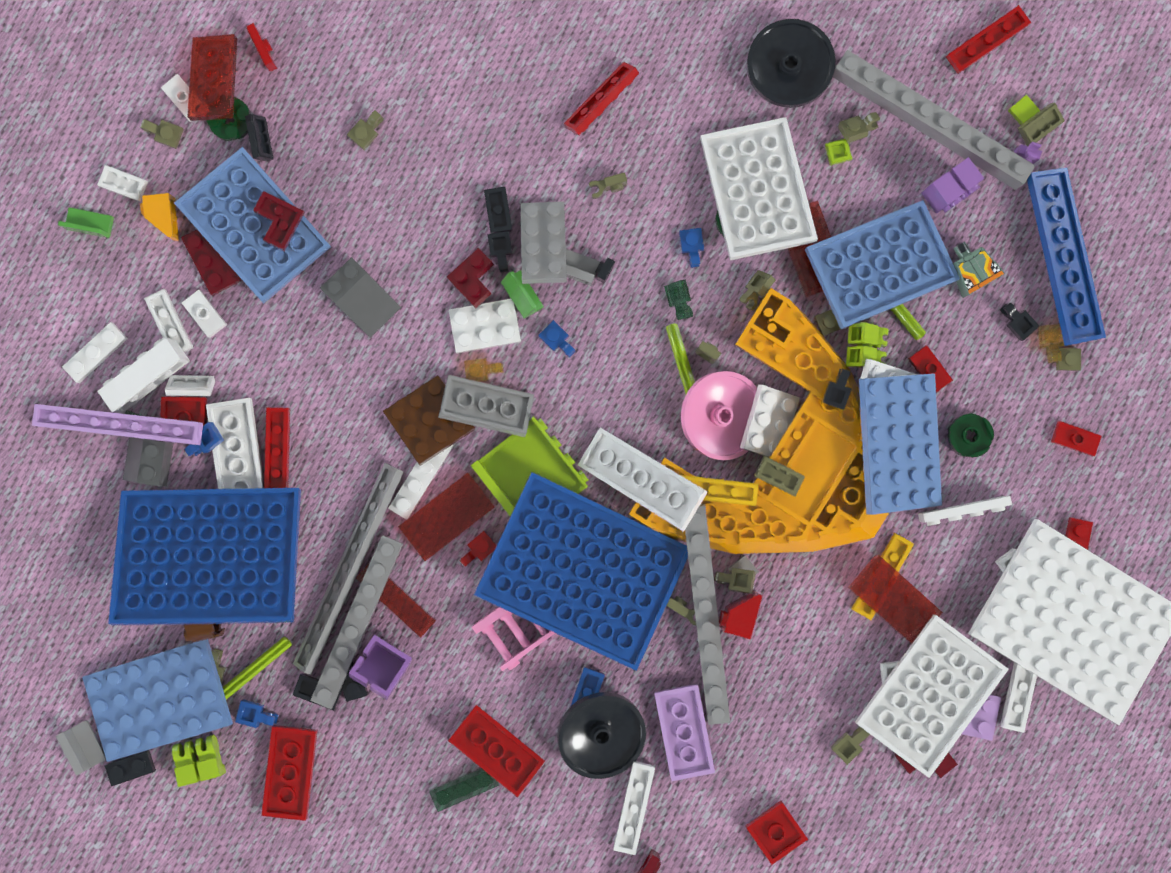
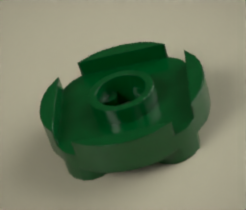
(232, 130)
(957, 435)

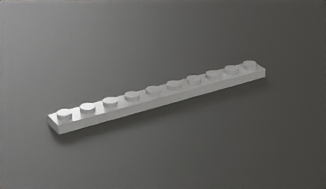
(347, 568)
(707, 618)

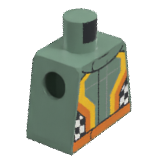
(974, 269)

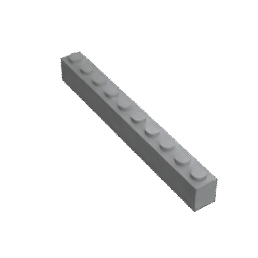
(932, 120)

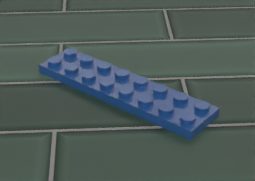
(1065, 256)

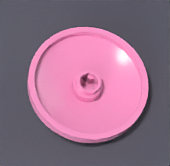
(717, 414)

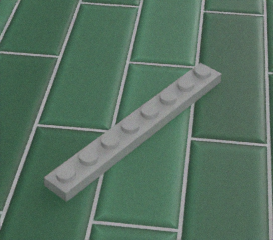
(356, 622)

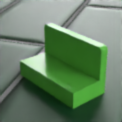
(88, 222)
(521, 294)

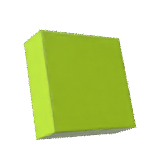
(1023, 110)
(838, 152)

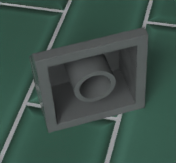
(148, 461)

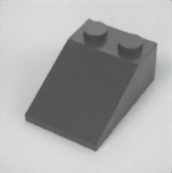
(360, 297)

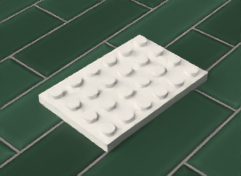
(758, 188)
(931, 695)

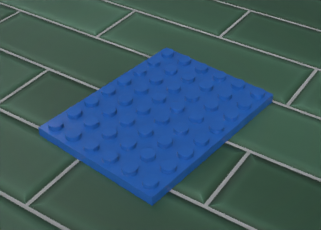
(206, 556)
(583, 571)

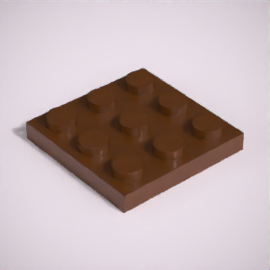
(418, 422)

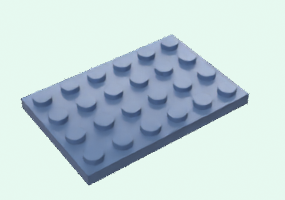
(224, 215)
(882, 264)
(900, 443)
(157, 700)

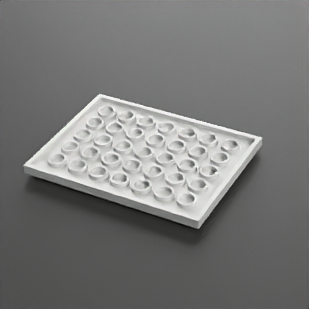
(1075, 622)

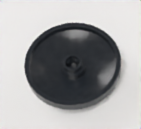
(791, 63)
(601, 735)

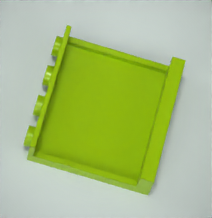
(513, 460)

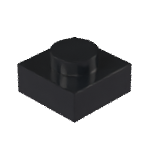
(604, 269)

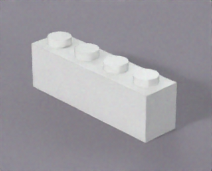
(143, 375)

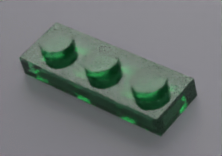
(462, 789)

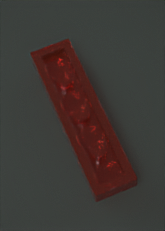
(404, 606)

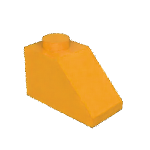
(162, 213)

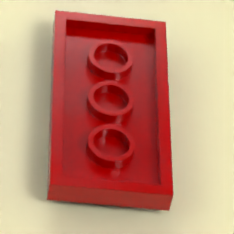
(496, 751)
(289, 772)

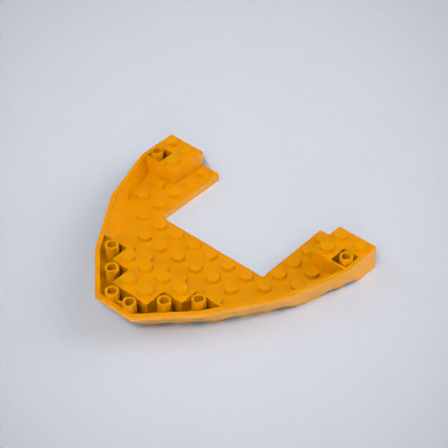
(818, 444)

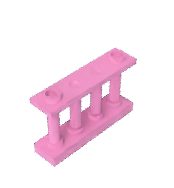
(486, 626)

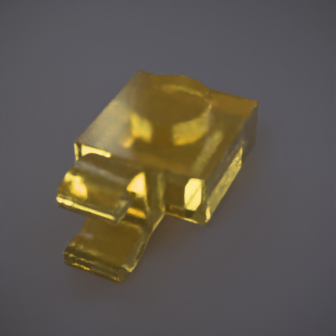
(1051, 338)
(479, 369)

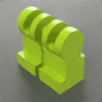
(865, 336)
(190, 770)

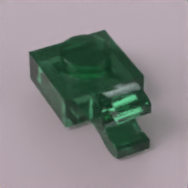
(677, 296)

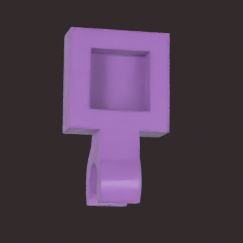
(1029, 152)

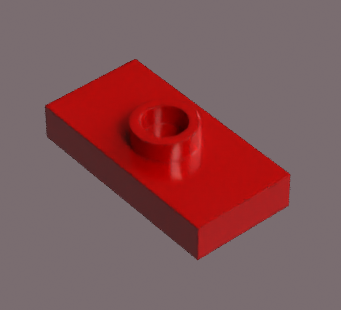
(262, 46)
(926, 363)
(1076, 438)

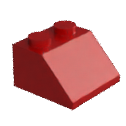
(741, 615)

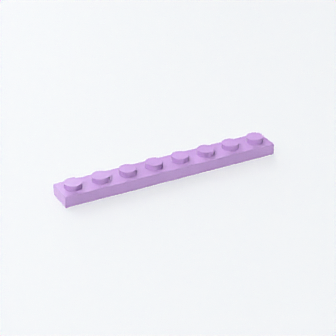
(117, 424)

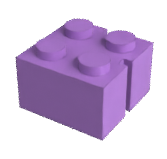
(953, 186)
(382, 667)

